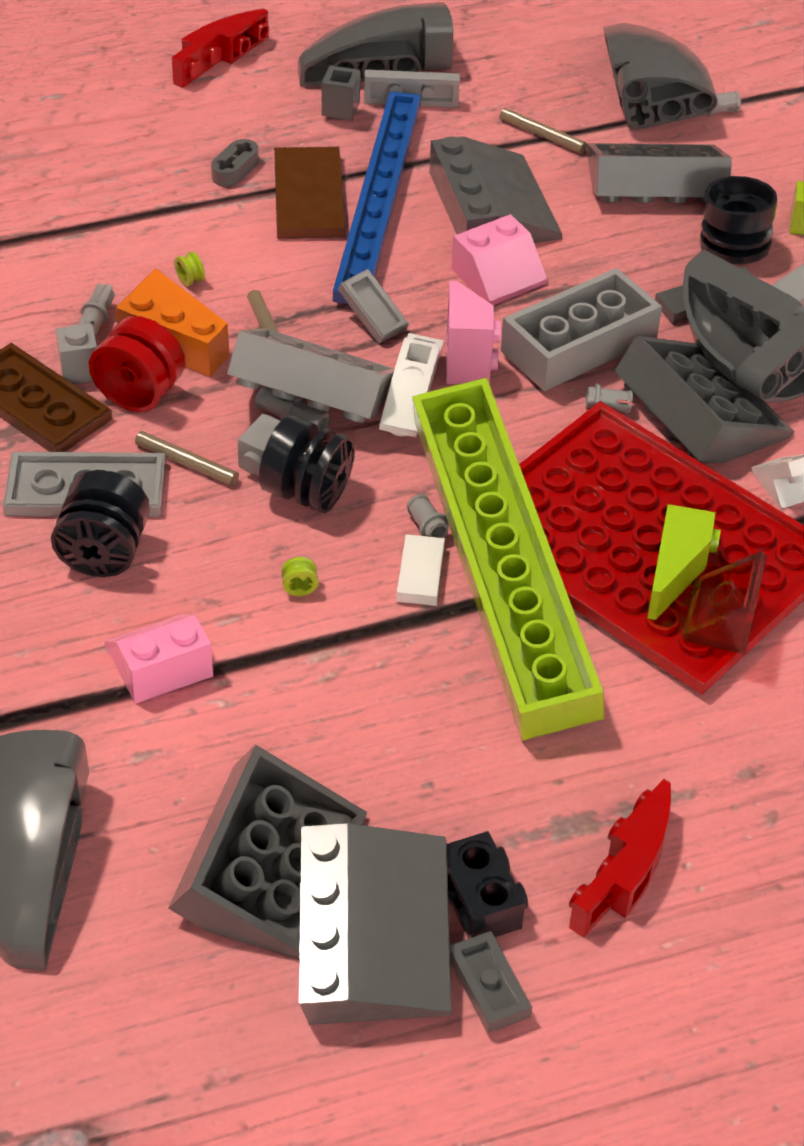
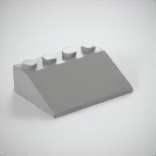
(310, 372)

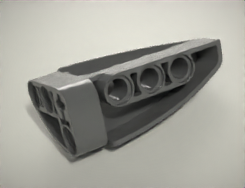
(410, 31)
(657, 76)
(746, 328)
(39, 834)

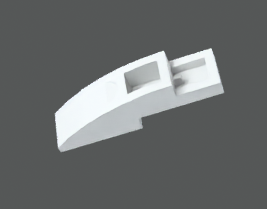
(411, 377)

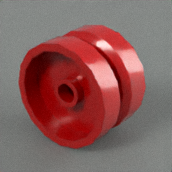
(137, 364)

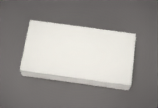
(420, 570)

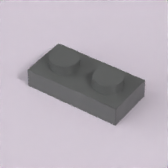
(489, 982)

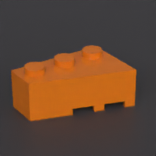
(194, 325)

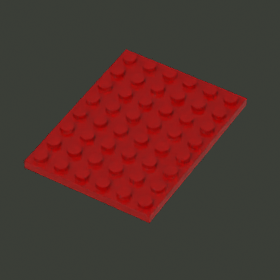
(603, 512)

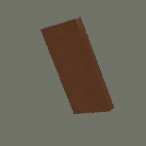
(309, 192)
(45, 403)

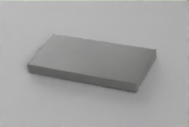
(42, 479)

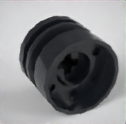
(738, 219)
(306, 463)
(100, 523)

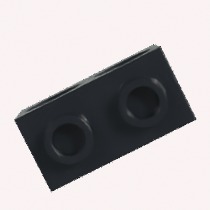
(492, 883)

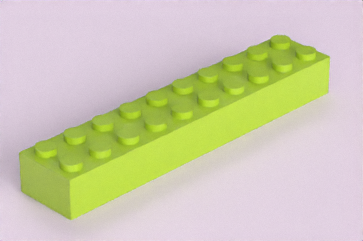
(508, 561)

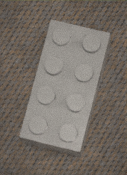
(579, 328)

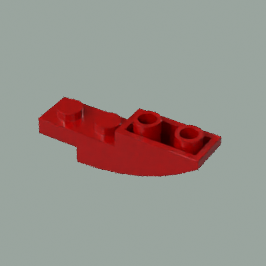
(217, 41)
(630, 862)

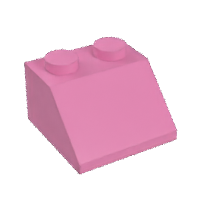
(498, 260)
(470, 336)
(162, 656)

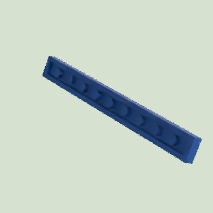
(379, 189)

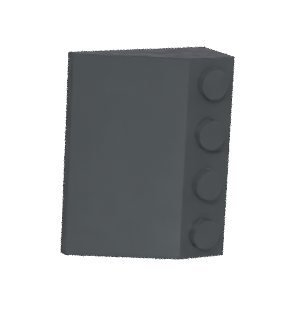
(655, 170)
(486, 184)
(697, 402)
(249, 855)
(373, 924)

